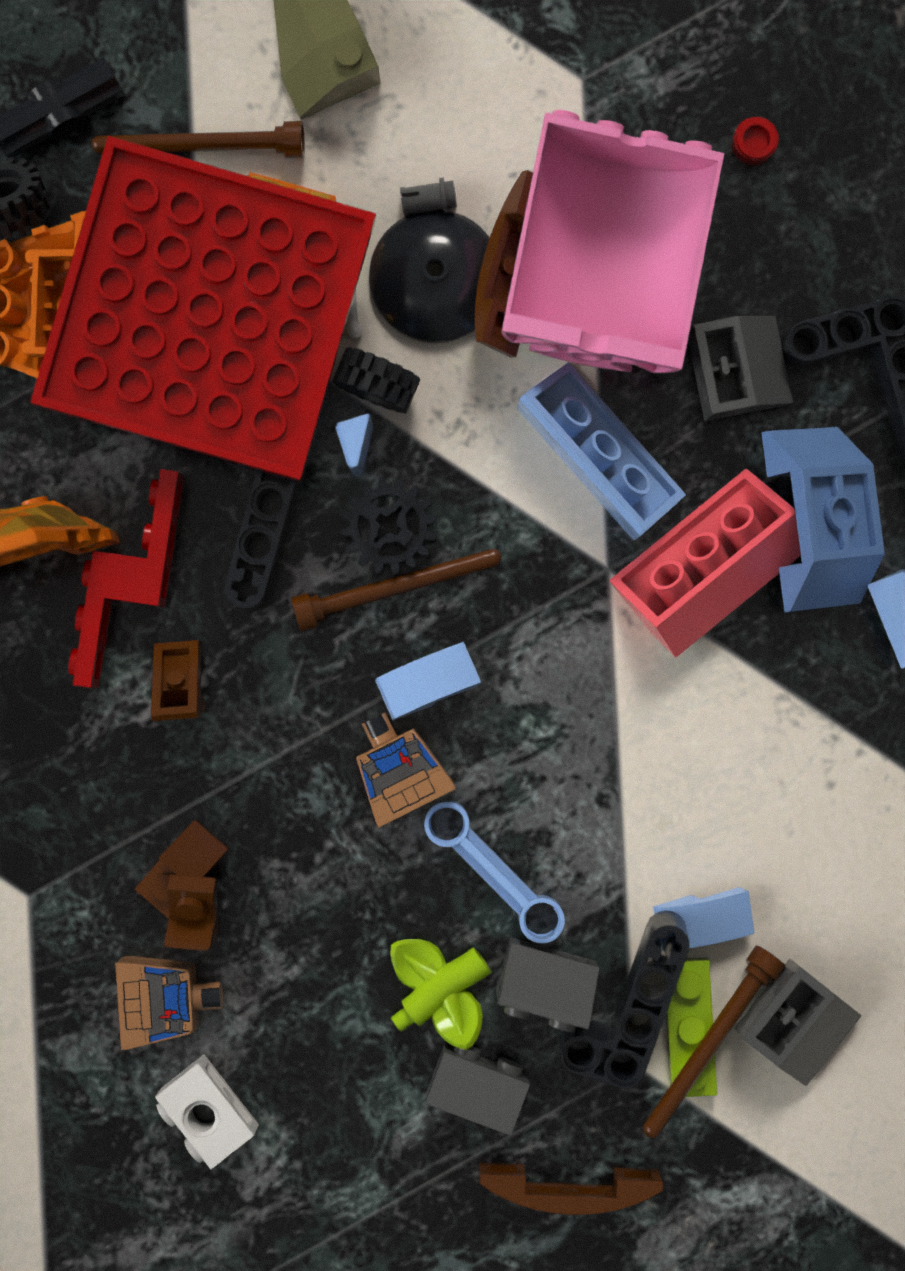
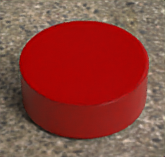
(755, 140)

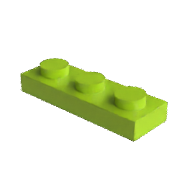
(688, 1022)

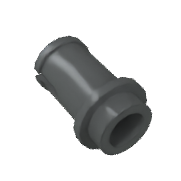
(429, 197)

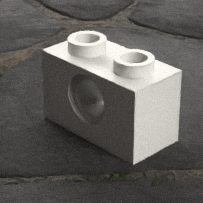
(205, 1086)

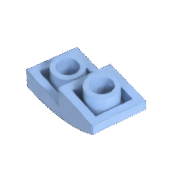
(427, 681)
(712, 918)

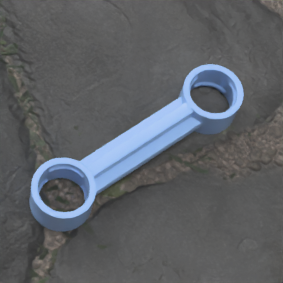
(495, 872)

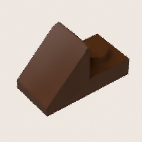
(176, 681)
(189, 855)
(192, 913)

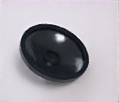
(410, 298)

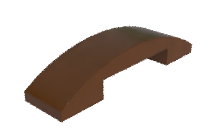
(498, 269)
(628, 1189)

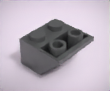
(739, 366)
(547, 985)
(797, 1023)

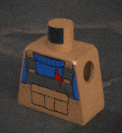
(399, 771)
(160, 999)

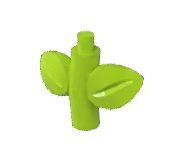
(439, 990)

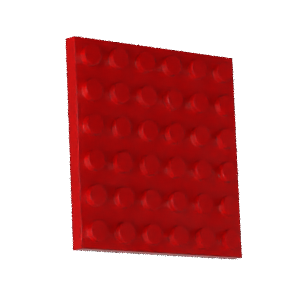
(203, 308)

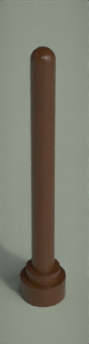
(285, 139)
(313, 609)
(760, 970)

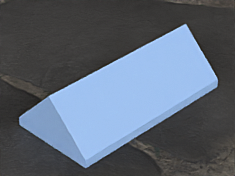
(600, 450)

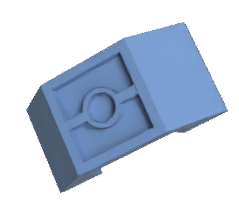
(833, 516)

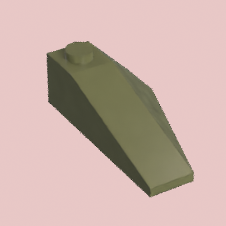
(322, 53)

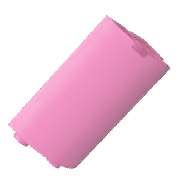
(611, 245)

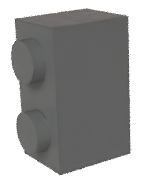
(478, 1088)

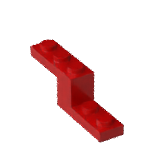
(126, 579)

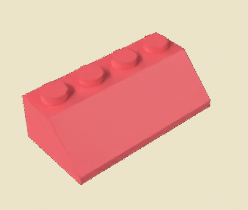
(710, 562)

